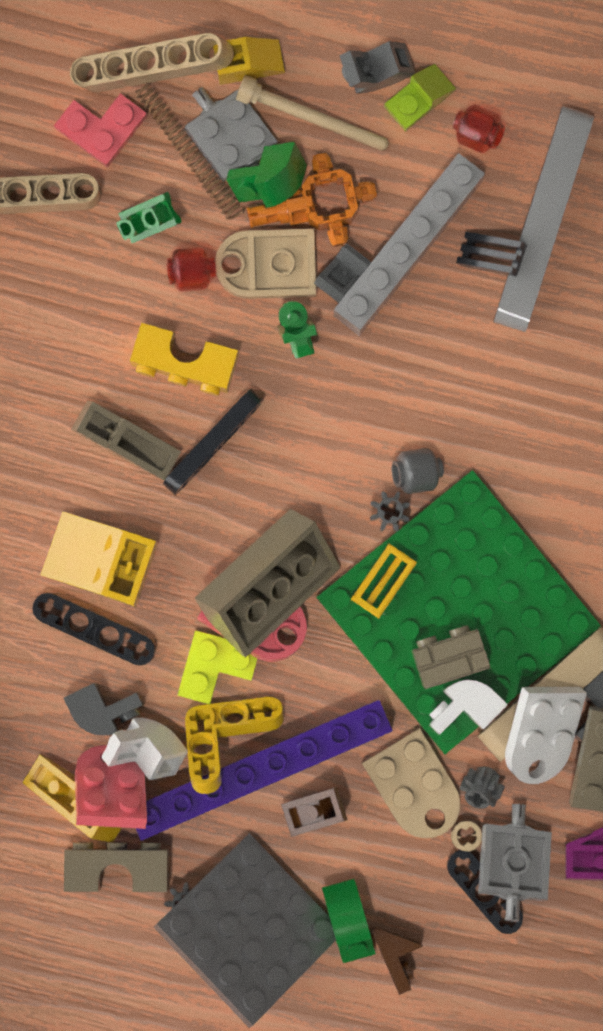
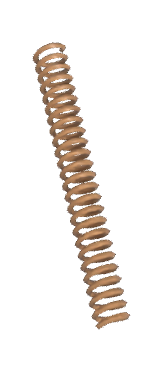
(188, 160)

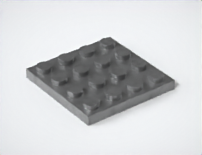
(248, 930)

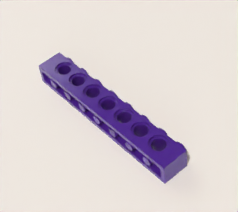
(268, 767)

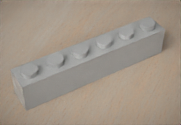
(409, 244)

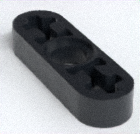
(460, 878)

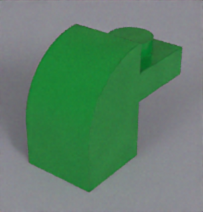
(275, 177)
(348, 920)

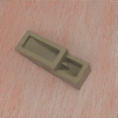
(126, 440)

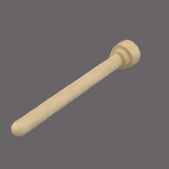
(252, 91)

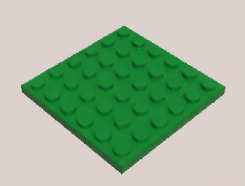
(471, 572)

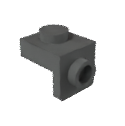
(342, 272)

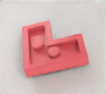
(103, 136)

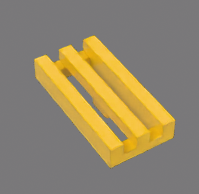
(367, 605)

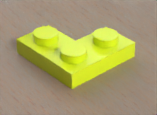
(205, 660)

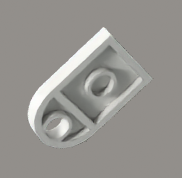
(543, 731)

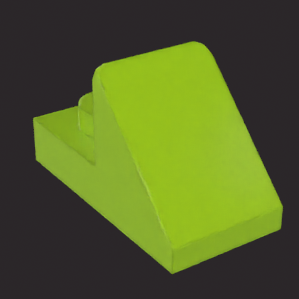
(419, 97)

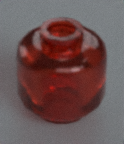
(479, 128)
(190, 269)

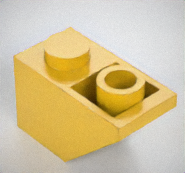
(252, 58)

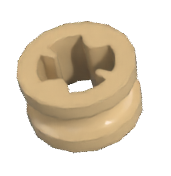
(467, 846)

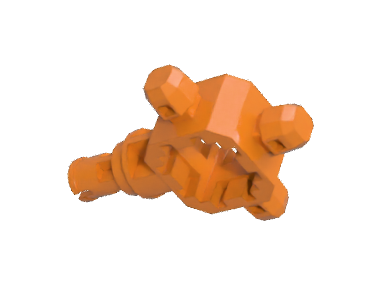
(301, 207)

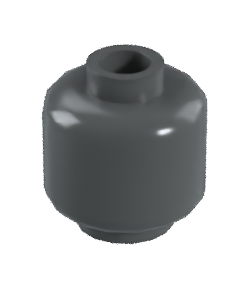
(417, 471)

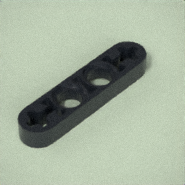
(213, 441)
(92, 633)

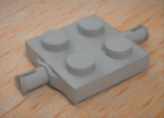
(228, 133)
(515, 862)

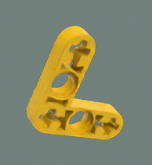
(216, 727)

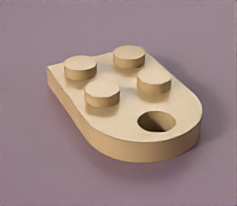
(272, 264)
(414, 783)

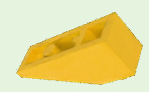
(57, 789)

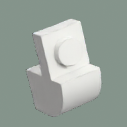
(472, 698)
(149, 745)

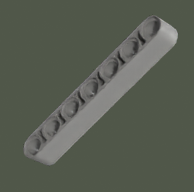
(545, 217)

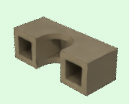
(85, 866)

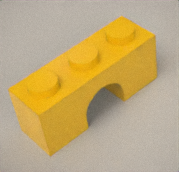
(211, 370)

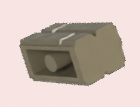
(450, 658)

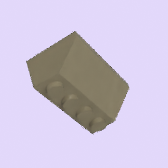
(268, 582)

